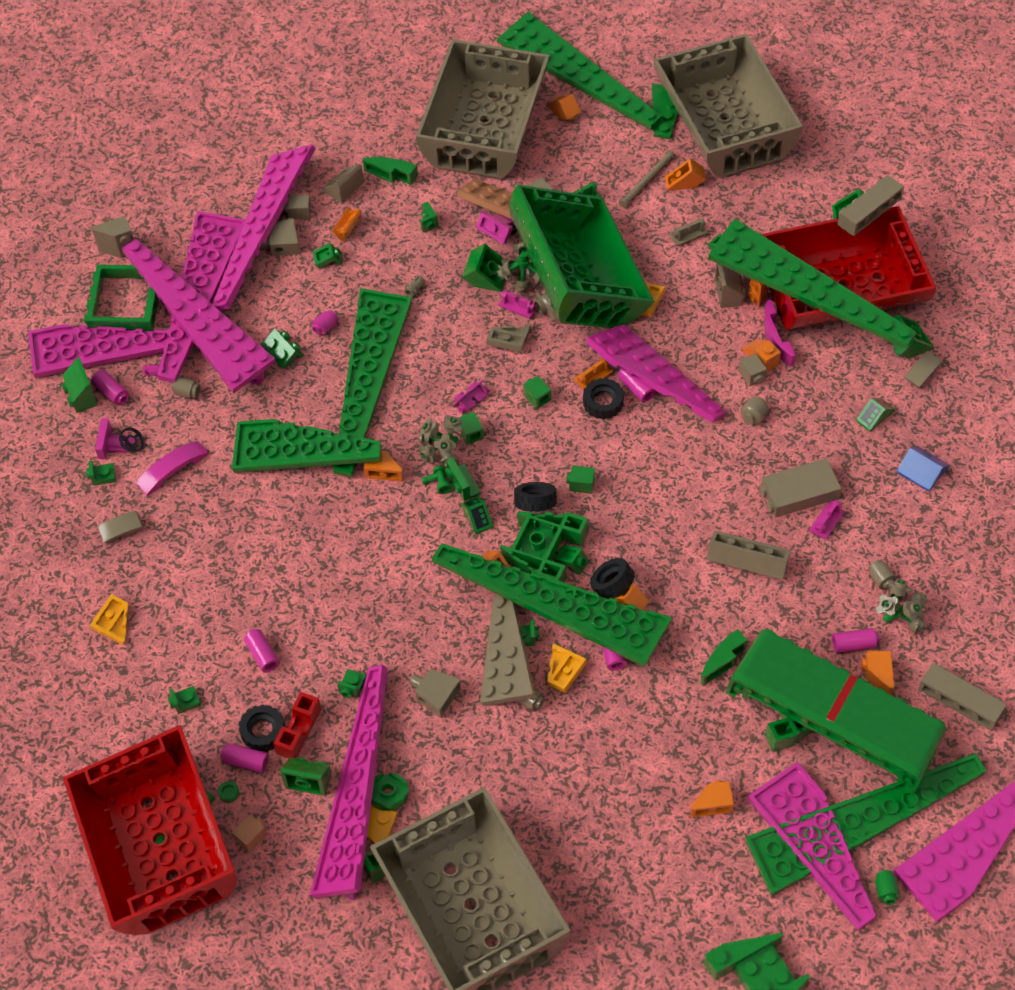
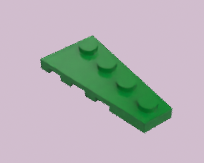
(664, 106)

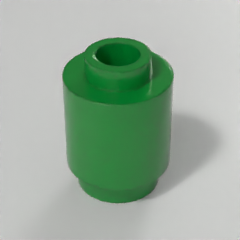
(887, 887)

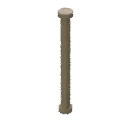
(624, 202)

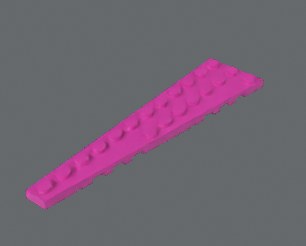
(263, 215)
(204, 269)
(221, 341)
(345, 839)

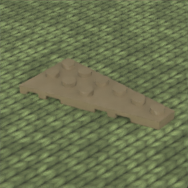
(506, 661)

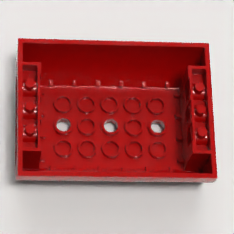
(879, 250)
(123, 834)

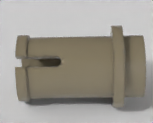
(412, 288)

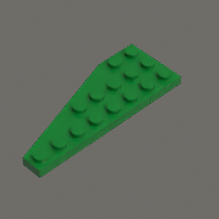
(281, 445)

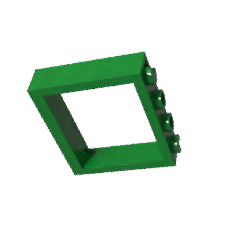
(130, 323)

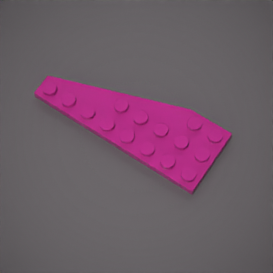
(58, 346)
(629, 351)
(793, 796)
(955, 862)

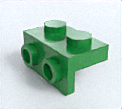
(282, 348)
(461, 479)

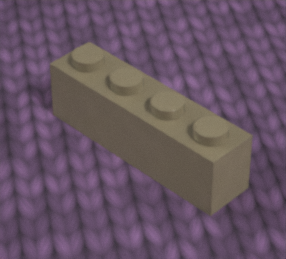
(870, 205)
(748, 555)
(962, 696)

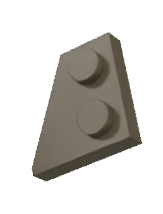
(509, 337)

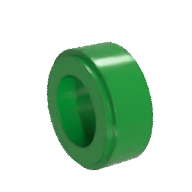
(228, 792)

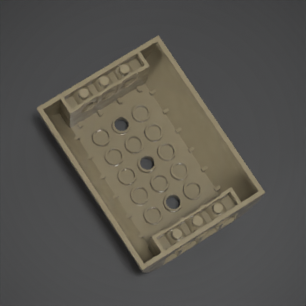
(759, 117)
(452, 125)
(489, 872)

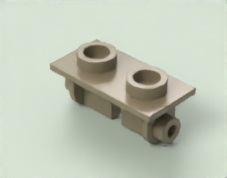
(688, 232)

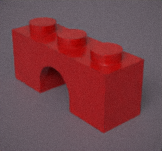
(304, 714)

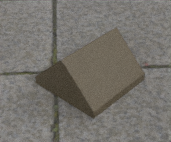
(345, 183)

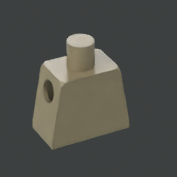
(283, 239)
(435, 690)

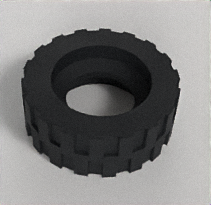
(603, 411)
(535, 496)
(601, 578)
(251, 717)

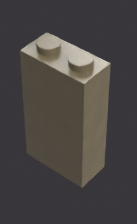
(800, 487)

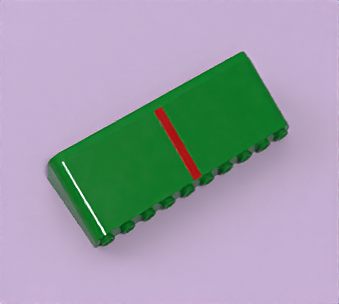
(839, 706)

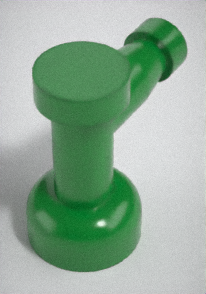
(443, 486)

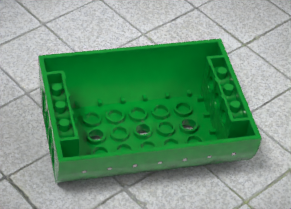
(579, 257)

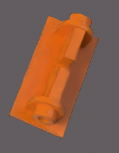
(346, 223)
(757, 292)
(598, 370)

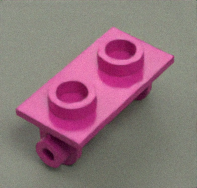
(517, 304)
(465, 400)
(827, 519)

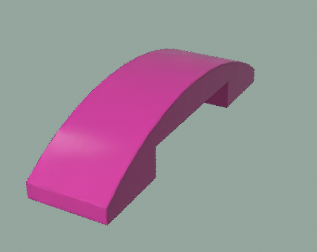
(787, 353)
(170, 464)

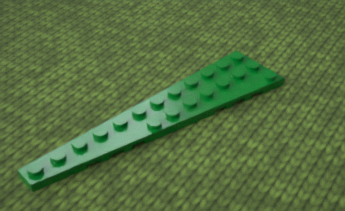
(576, 69)
(773, 266)
(375, 340)
(601, 620)
(858, 820)

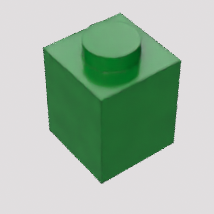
(537, 392)
(471, 428)
(581, 479)

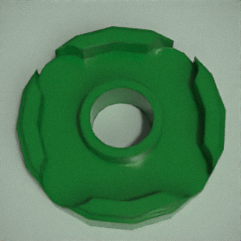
(393, 800)

